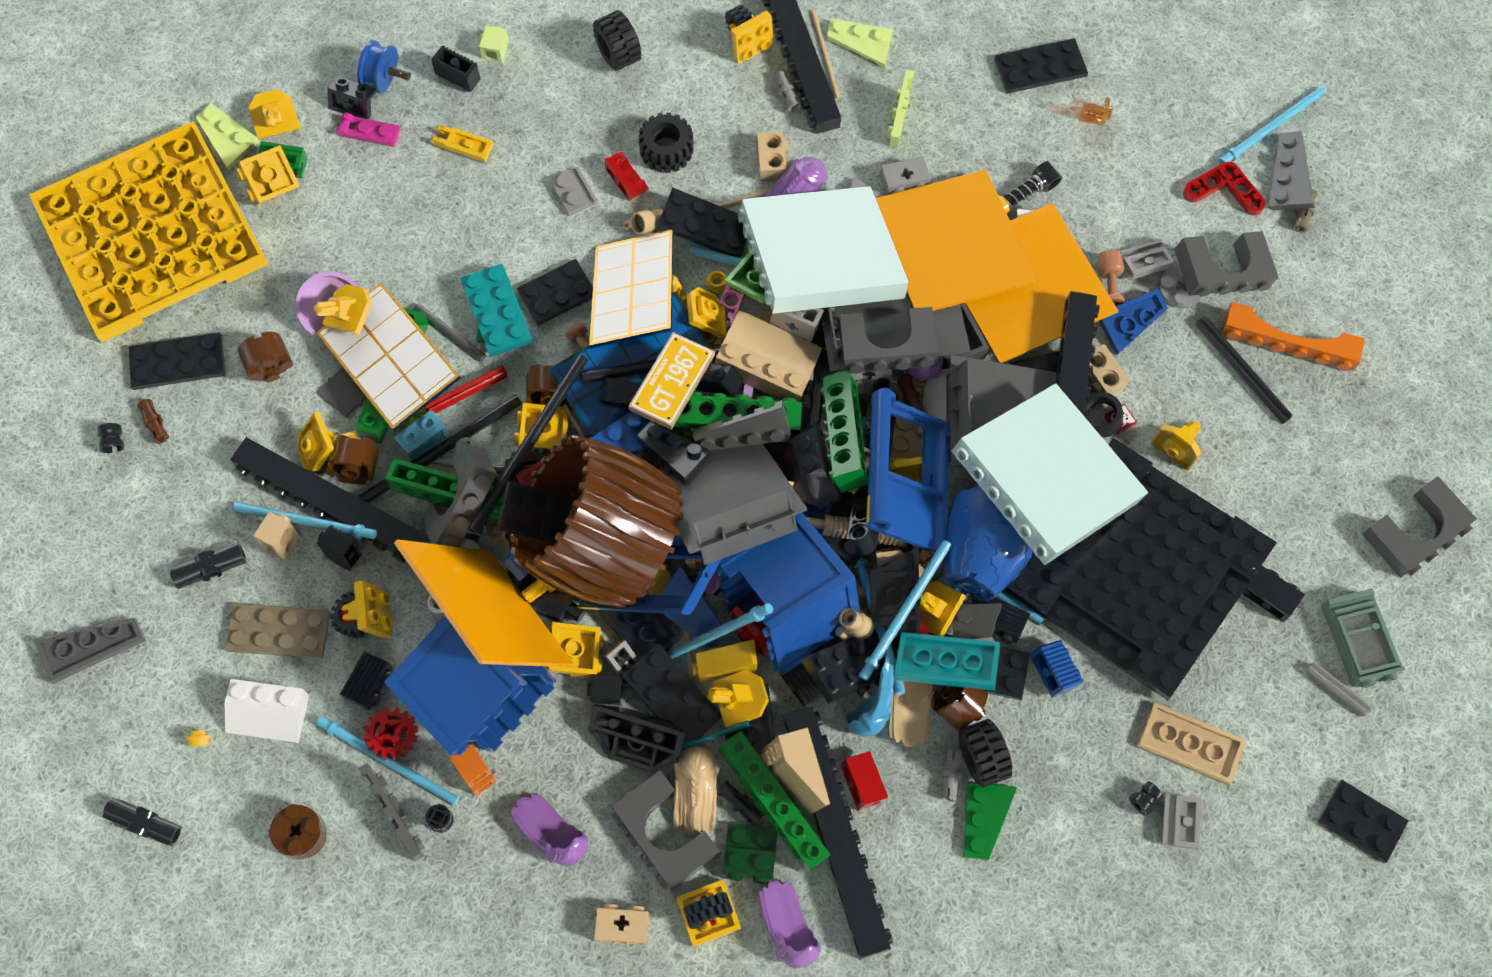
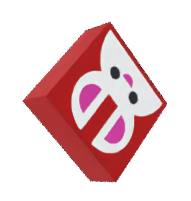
(1128, 420)

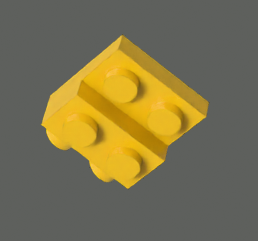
(267, 175)
(553, 432)
(581, 646)

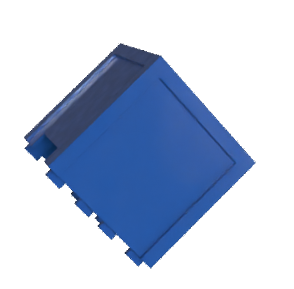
(803, 585)
(463, 698)

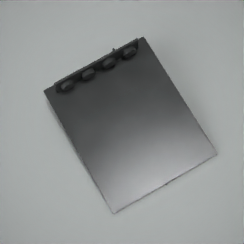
(888, 328)
(985, 390)
(735, 503)

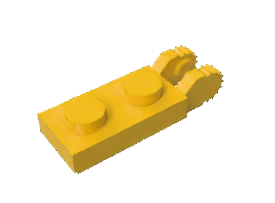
(463, 143)

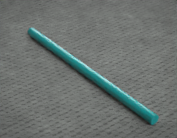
(715, 735)

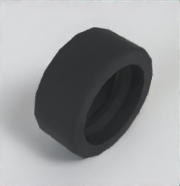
(1107, 398)

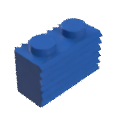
(1056, 668)

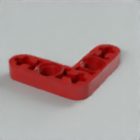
(1225, 180)

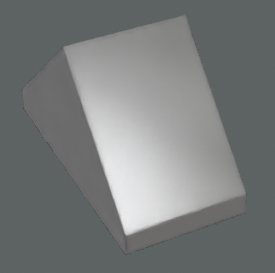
(621, 658)

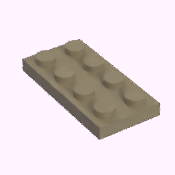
(278, 631)

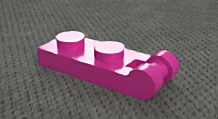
(368, 130)

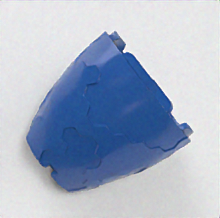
(984, 547)

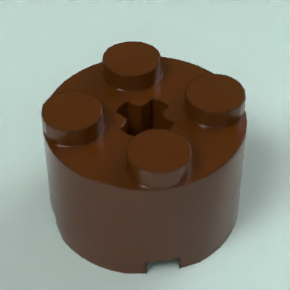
(264, 357)
(540, 385)
(353, 460)
(959, 705)
(287, 822)

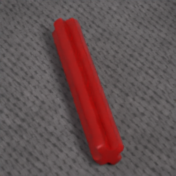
(466, 390)

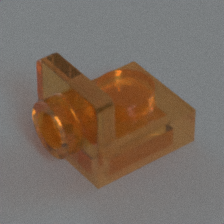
(1096, 114)

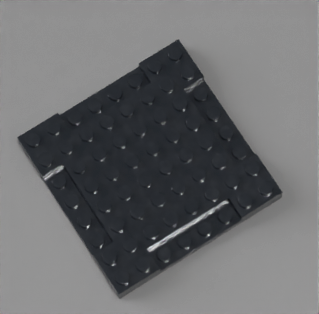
(1150, 580)

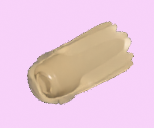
(911, 713)
(695, 791)

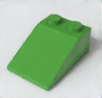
(746, 279)

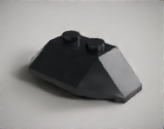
(808, 466)
(636, 737)

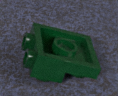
(750, 853)

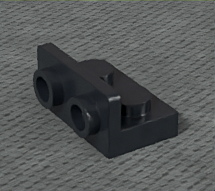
(350, 97)

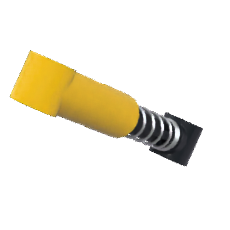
(1043, 178)

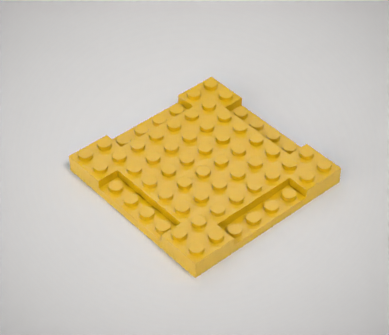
(147, 230)

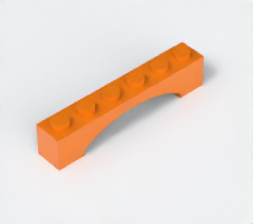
(1244, 324)

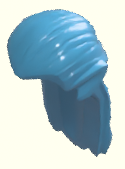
(872, 716)

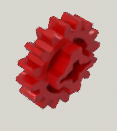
(383, 739)

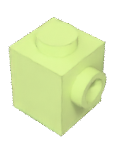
(493, 43)

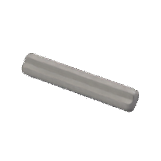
(1338, 689)

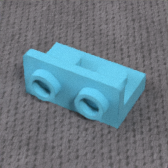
(422, 435)

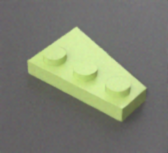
(863, 39)
(899, 113)
(226, 135)

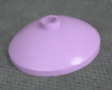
(318, 289)

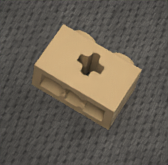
(608, 932)

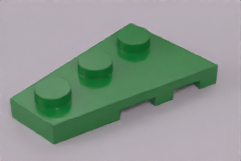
(984, 818)

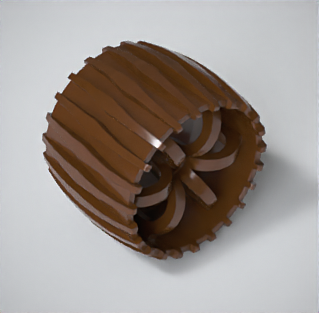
(614, 530)

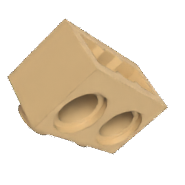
(772, 156)
(1108, 370)
(277, 535)

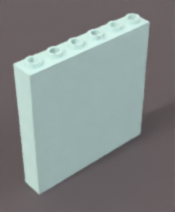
(822, 249)
(1049, 472)

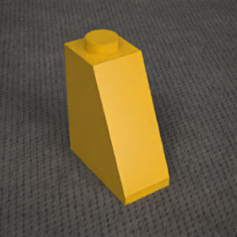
(725, 661)

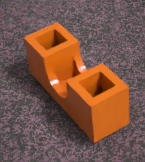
(473, 770)

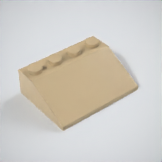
(768, 357)
(796, 769)

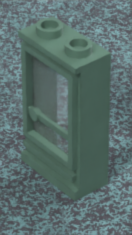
(1362, 638)

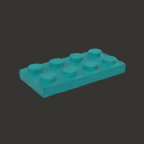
(496, 310)
(947, 661)

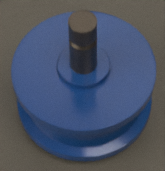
(379, 66)

